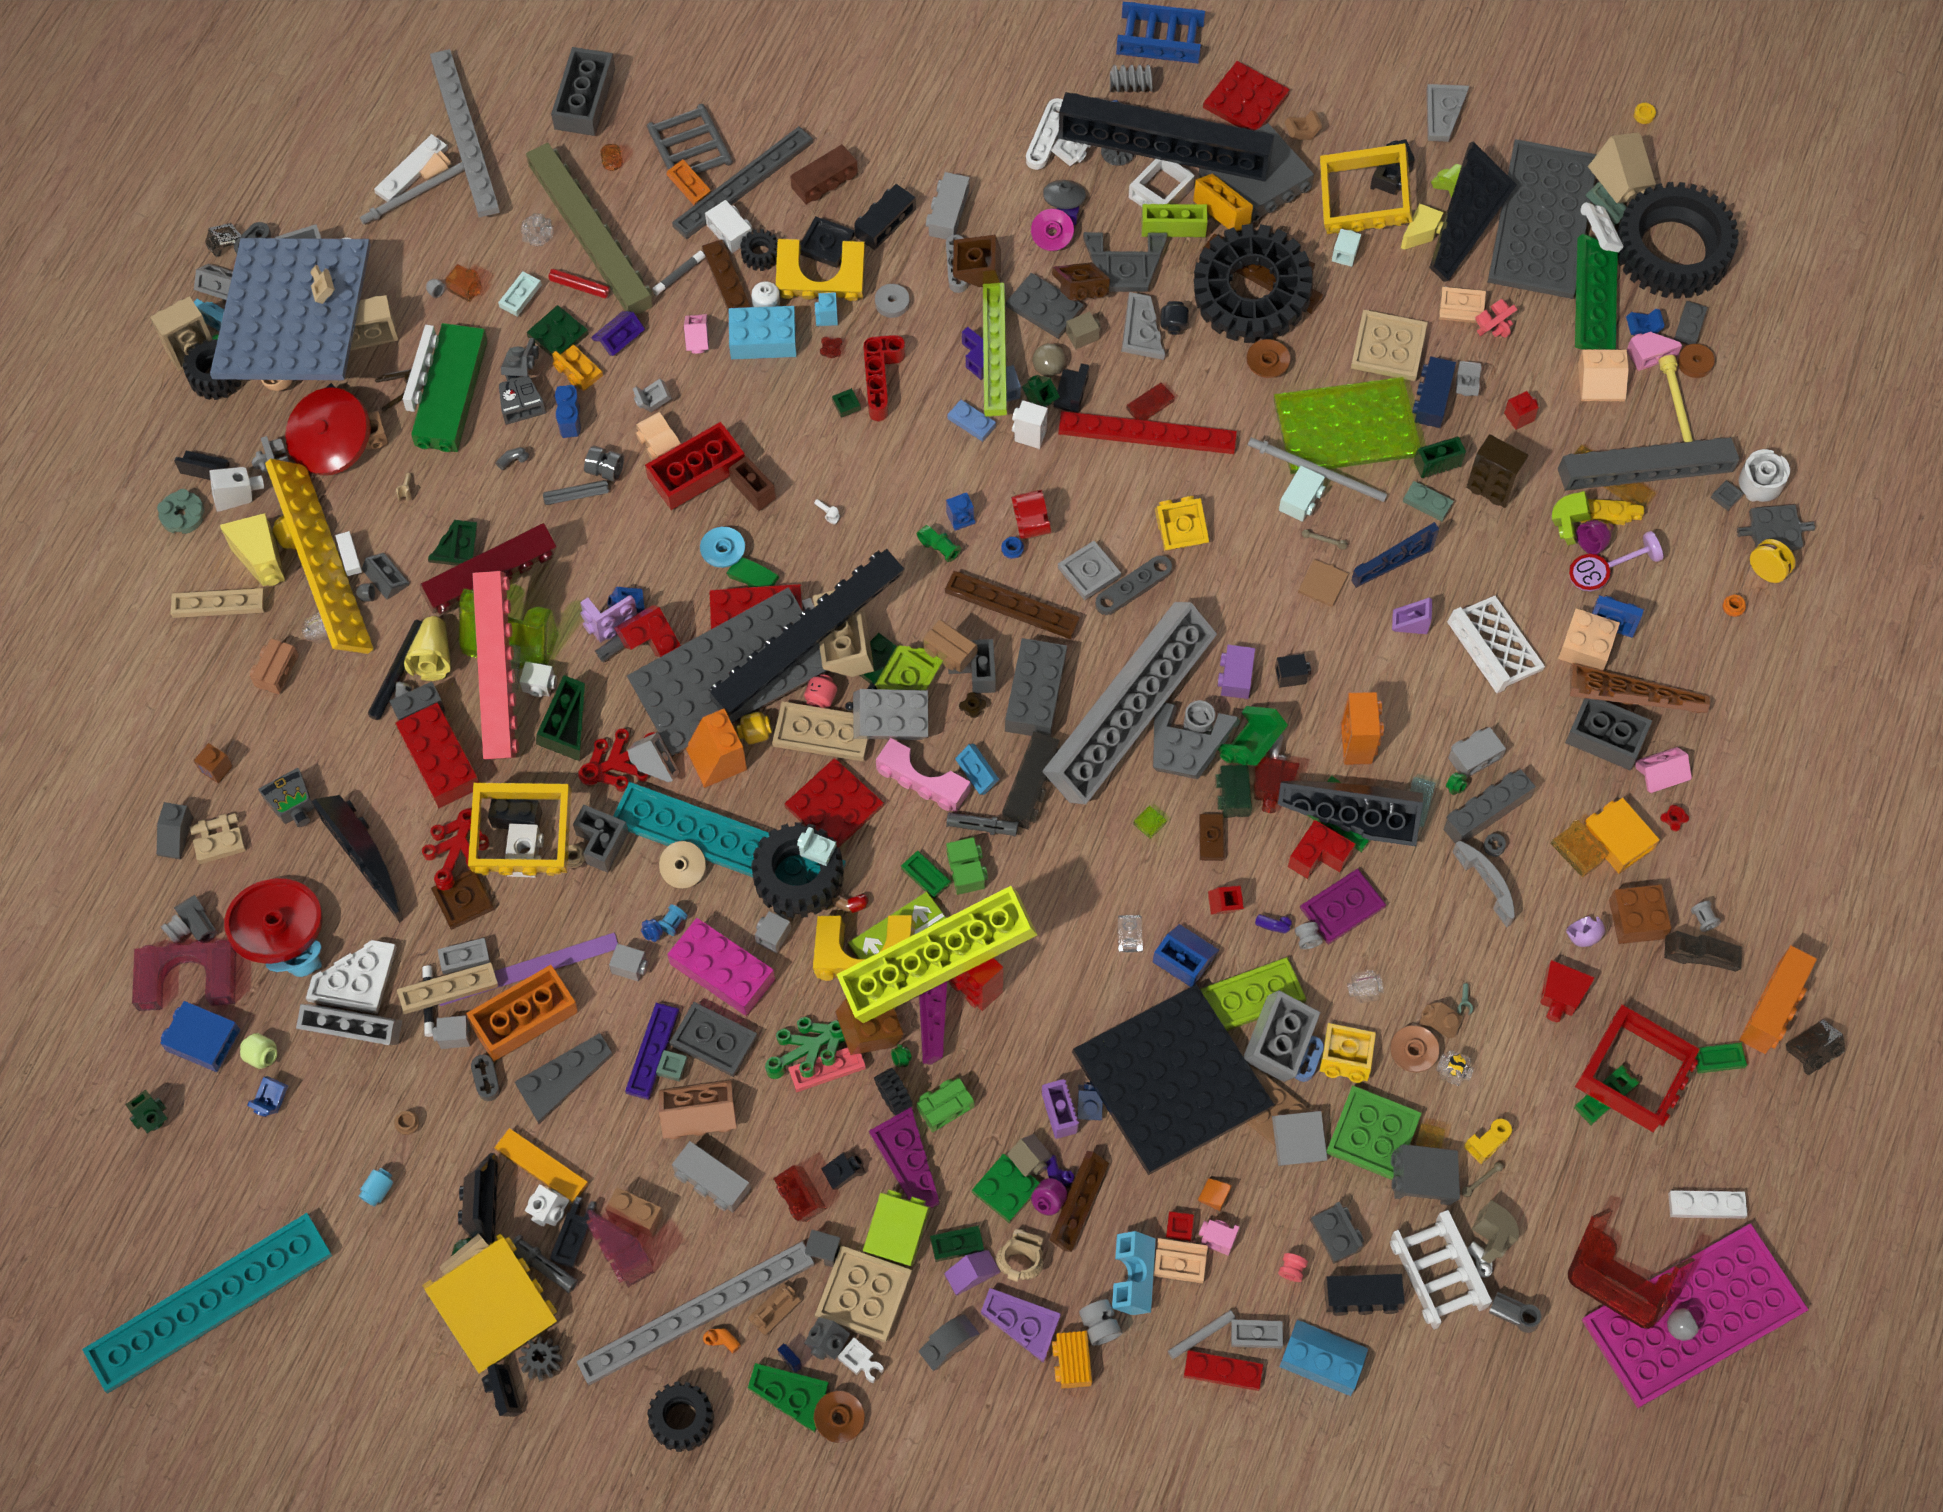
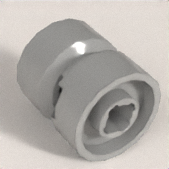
(1199, 717)
(1100, 1322)

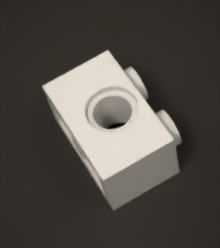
(521, 837)

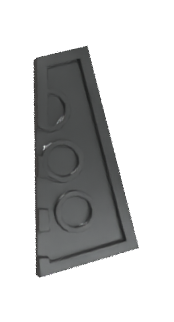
(554, 1081)

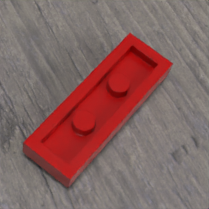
(1223, 1370)

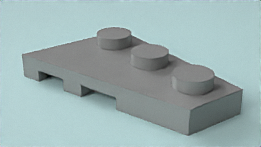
(1443, 109)

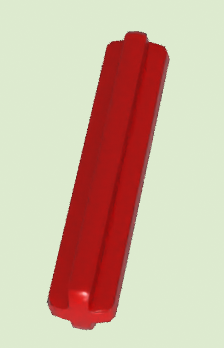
(579, 283)

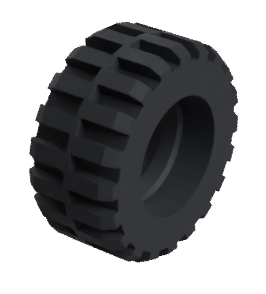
(791, 898)

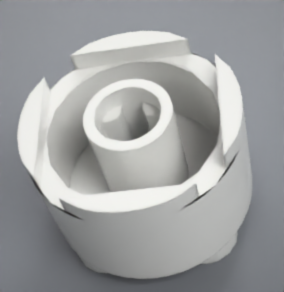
(1764, 475)

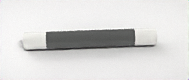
(678, 273)

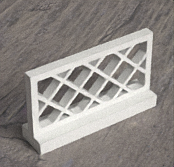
(1481, 649)

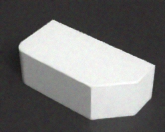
(348, 553)

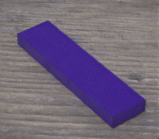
(650, 1052)

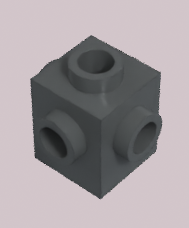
(826, 1339)

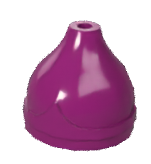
(1594, 536)

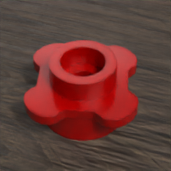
(1675, 811)

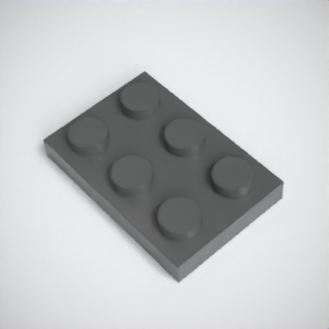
(1044, 305)
(713, 1039)

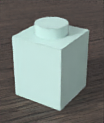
(1346, 247)

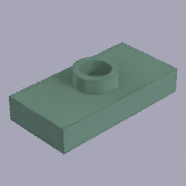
(1599, 196)

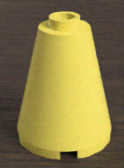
(429, 651)

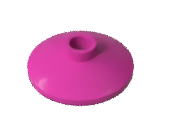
(1049, 220)

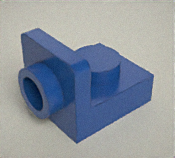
(622, 592)

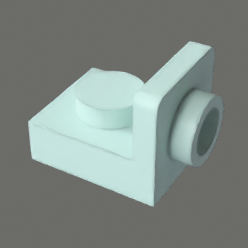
(815, 847)

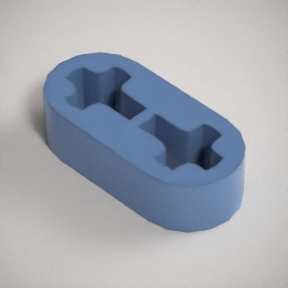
(1313, 1060)

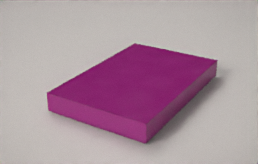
(1343, 906)

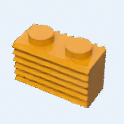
(1073, 1359)

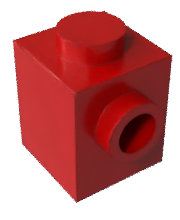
(1521, 410)
(1225, 900)

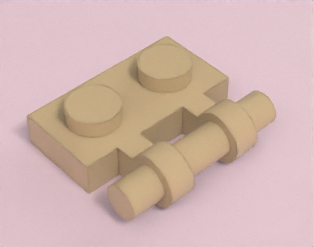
(219, 844)

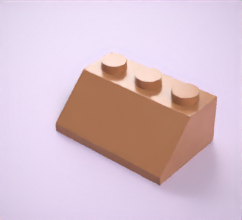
(697, 1109)

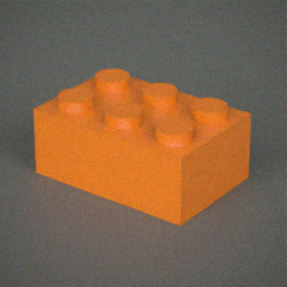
(1361, 728)

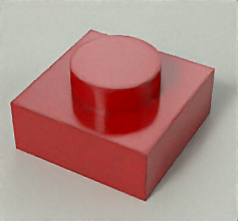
(1179, 1226)

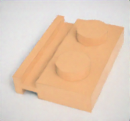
(1461, 304)
(1180, 1260)

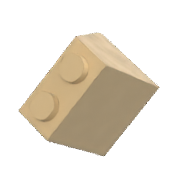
(1623, 167)

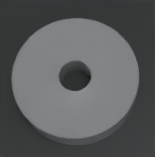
(892, 292)

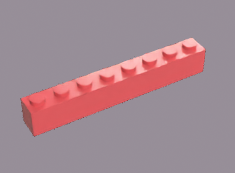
(494, 665)

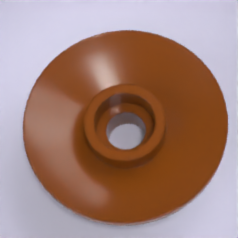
(1269, 351)
(851, 1416)

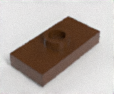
(1211, 837)

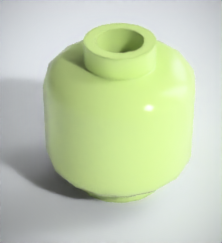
(258, 1051)

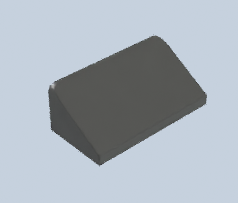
(384, 575)

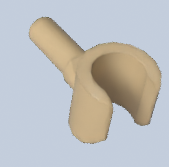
(404, 490)

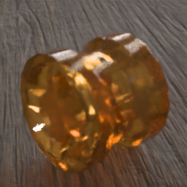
(611, 163)

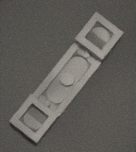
(1471, 857)

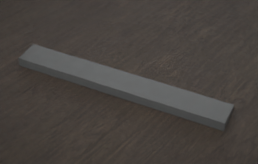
(744, 180)

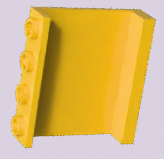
(491, 1303)

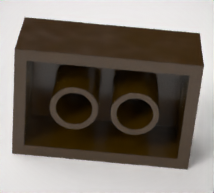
(1497, 471)

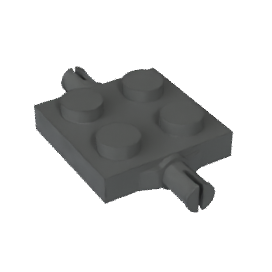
(1778, 524)

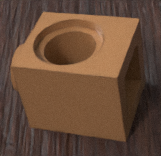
(378, 438)

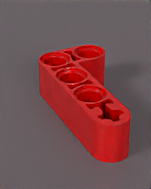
(877, 378)

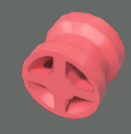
(1293, 1267)

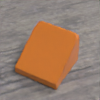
(1214, 1194)

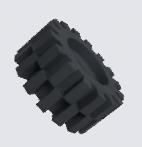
(755, 240)
(893, 1091)

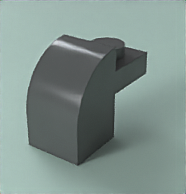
(947, 1340)

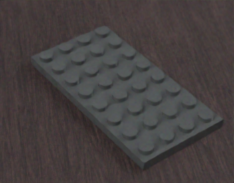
(1542, 219)
(679, 683)

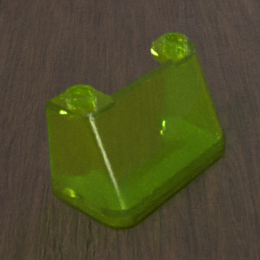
(534, 634)

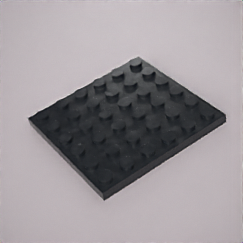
(1172, 1079)

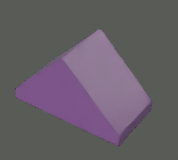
(1413, 617)
(971, 1271)

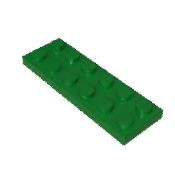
(1595, 296)

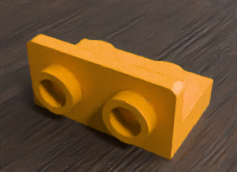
(577, 367)

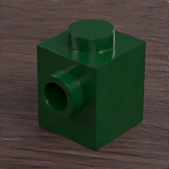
(1040, 390)

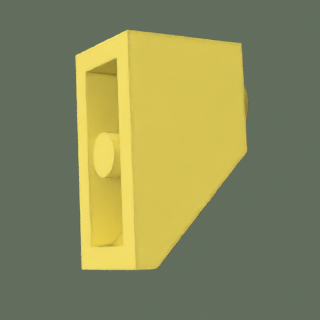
(1423, 228)

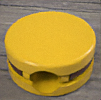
(1772, 560)

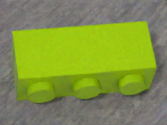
(1174, 219)

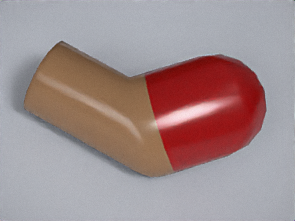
(851, 905)

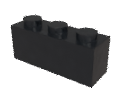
(885, 216)
(1364, 1294)

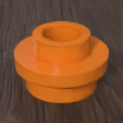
(1735, 600)

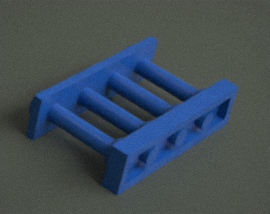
(1157, 48)

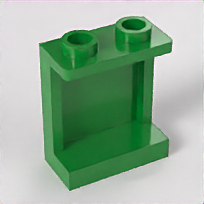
(1256, 738)

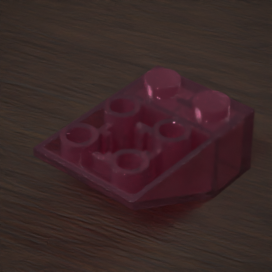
(628, 1256)

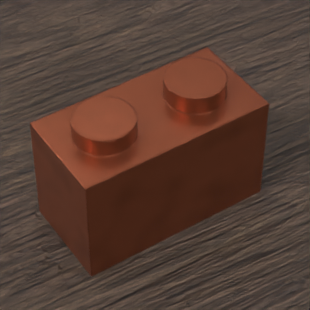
(752, 483)

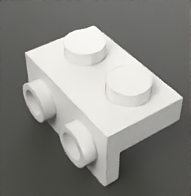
(1070, 151)

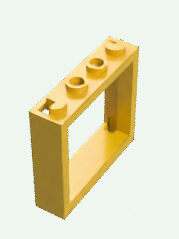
(1362, 159)
(520, 791)

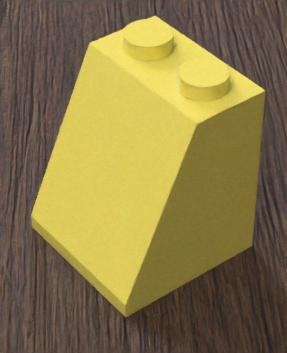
(255, 547)

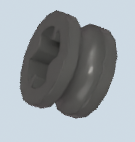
(1500, 842)

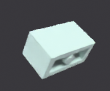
(1302, 493)

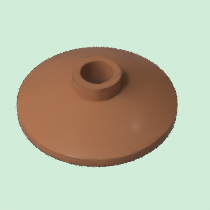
(1414, 1038)

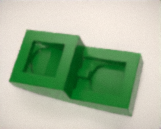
(752, 574)

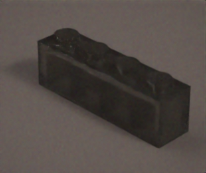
(1030, 781)

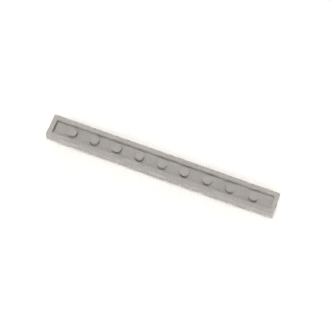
(464, 133)
(694, 1313)

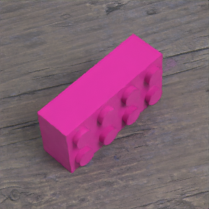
(721, 966)

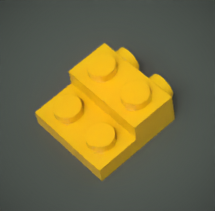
(1181, 523)
(1347, 1053)

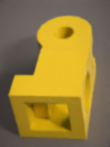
(1490, 1142)

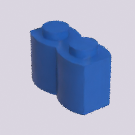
(567, 411)

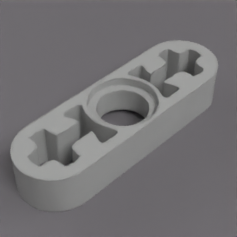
(957, 288)

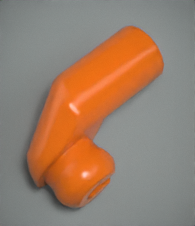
(721, 1337)

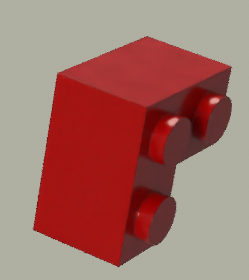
(651, 627)
(1320, 845)

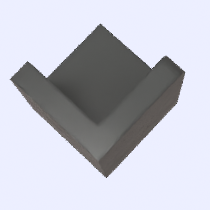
(823, 1247)

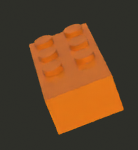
(1778, 1001)
(522, 1013)

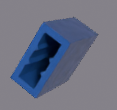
(199, 1036)

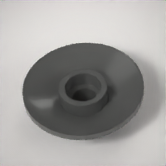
(1064, 194)

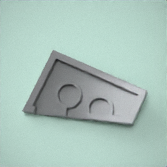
(1140, 328)

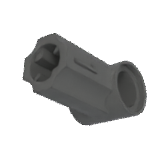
(194, 916)
(1513, 1310)

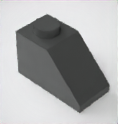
(173, 830)

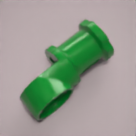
(941, 542)

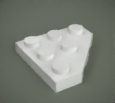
(355, 980)

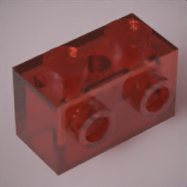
(799, 1193)

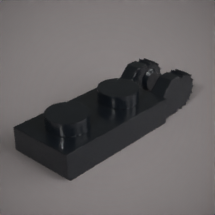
(572, 1235)

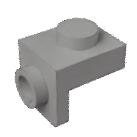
(1468, 378)
(652, 396)

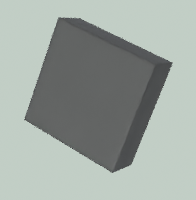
(1727, 495)

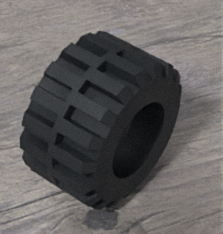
(202, 383)
(666, 1401)

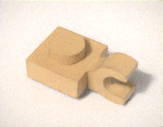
(322, 285)

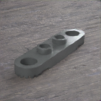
(1133, 585)

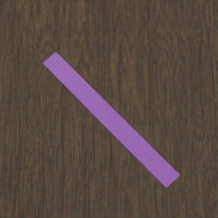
(556, 959)

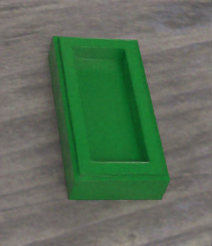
(925, 874)
(1720, 1058)

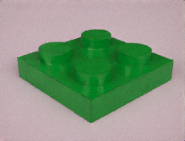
(1005, 1188)

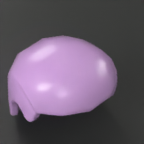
(1586, 931)

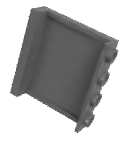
(1285, 179)

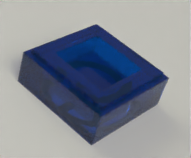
(789, 1358)

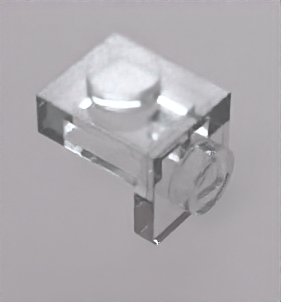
(1130, 933)

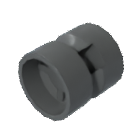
(604, 463)

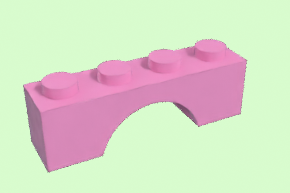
(946, 790)

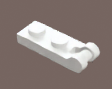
(1602, 227)

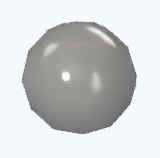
(1682, 1324)

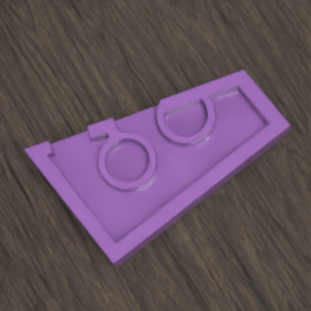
(1022, 1321)

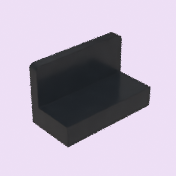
(1072, 389)
(199, 464)

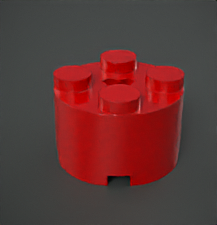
(1031, 514)

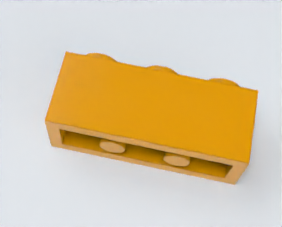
(1222, 202)

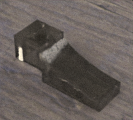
(1702, 950)

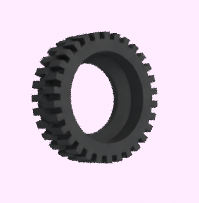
(1684, 207)

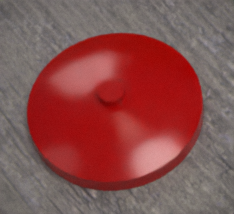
(327, 431)
(273, 920)

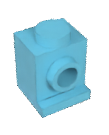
(826, 310)

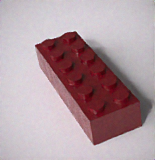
(509, 557)

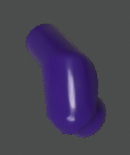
(1271, 924)
(1055, 1172)

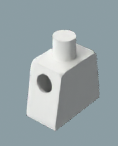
(233, 487)

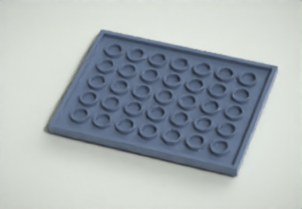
(271, 315)

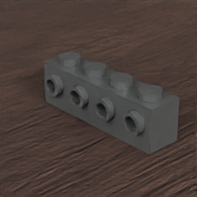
(1489, 807)

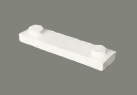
(409, 169)

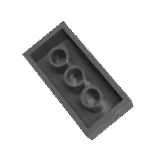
(583, 91)
(1035, 687)

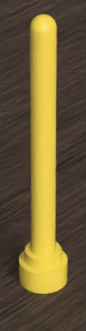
(1668, 366)

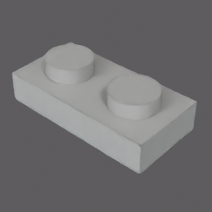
(463, 956)
(1257, 1334)

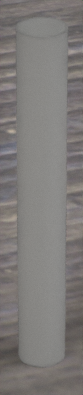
(1201, 1334)

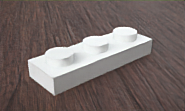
(1707, 1204)

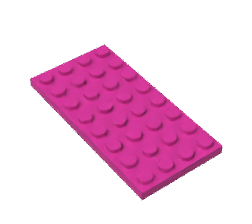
(1733, 1296)

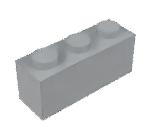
(948, 205)
(710, 1177)

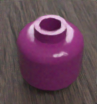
(1049, 1196)

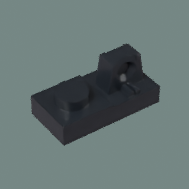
(501, 1384)

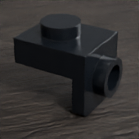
(843, 1169)

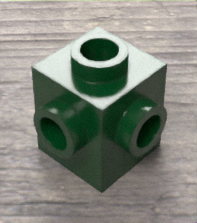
(146, 1112)

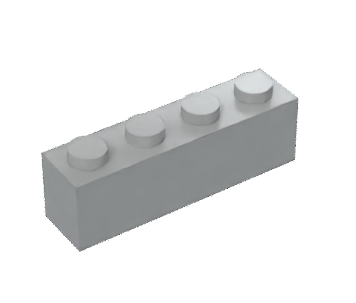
(349, 1024)

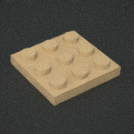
(1389, 345)
(863, 1293)

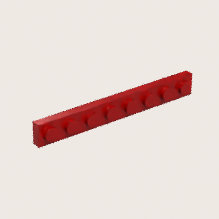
(1147, 432)

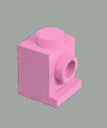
(1218, 1236)

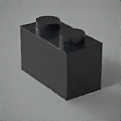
(514, 811)

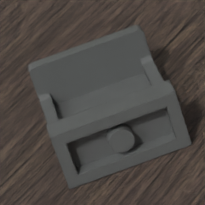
(1426, 1173)

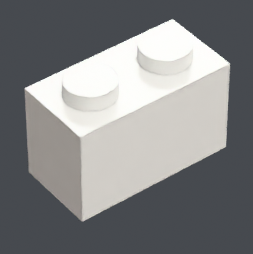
(728, 225)
(1030, 424)

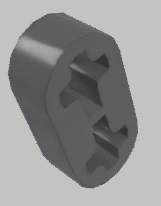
(479, 1078)

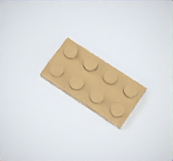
(818, 732)

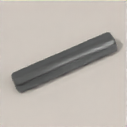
(575, 492)

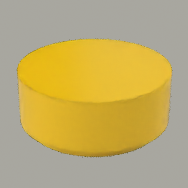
(1644, 113)

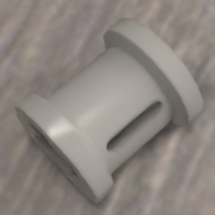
(1705, 916)

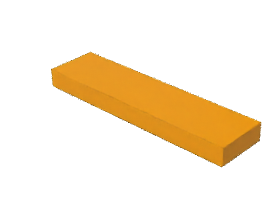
(541, 1165)

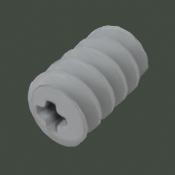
(1131, 78)

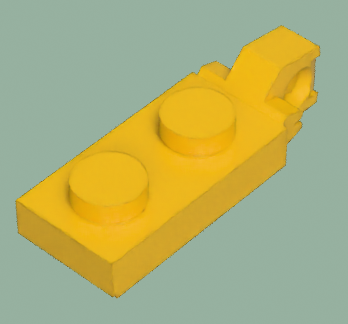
(1614, 511)

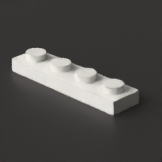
(418, 374)

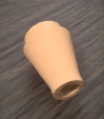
(437, 164)

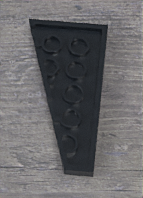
(1474, 203)

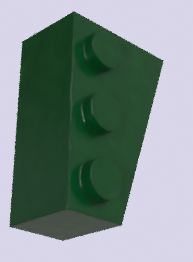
(563, 720)

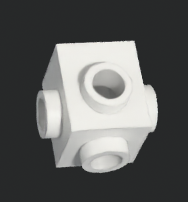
(546, 1206)

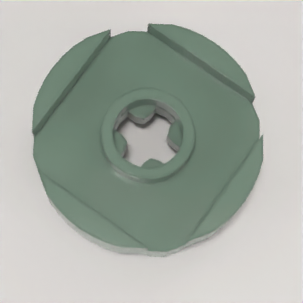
(173, 503)

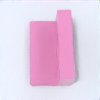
(1665, 769)

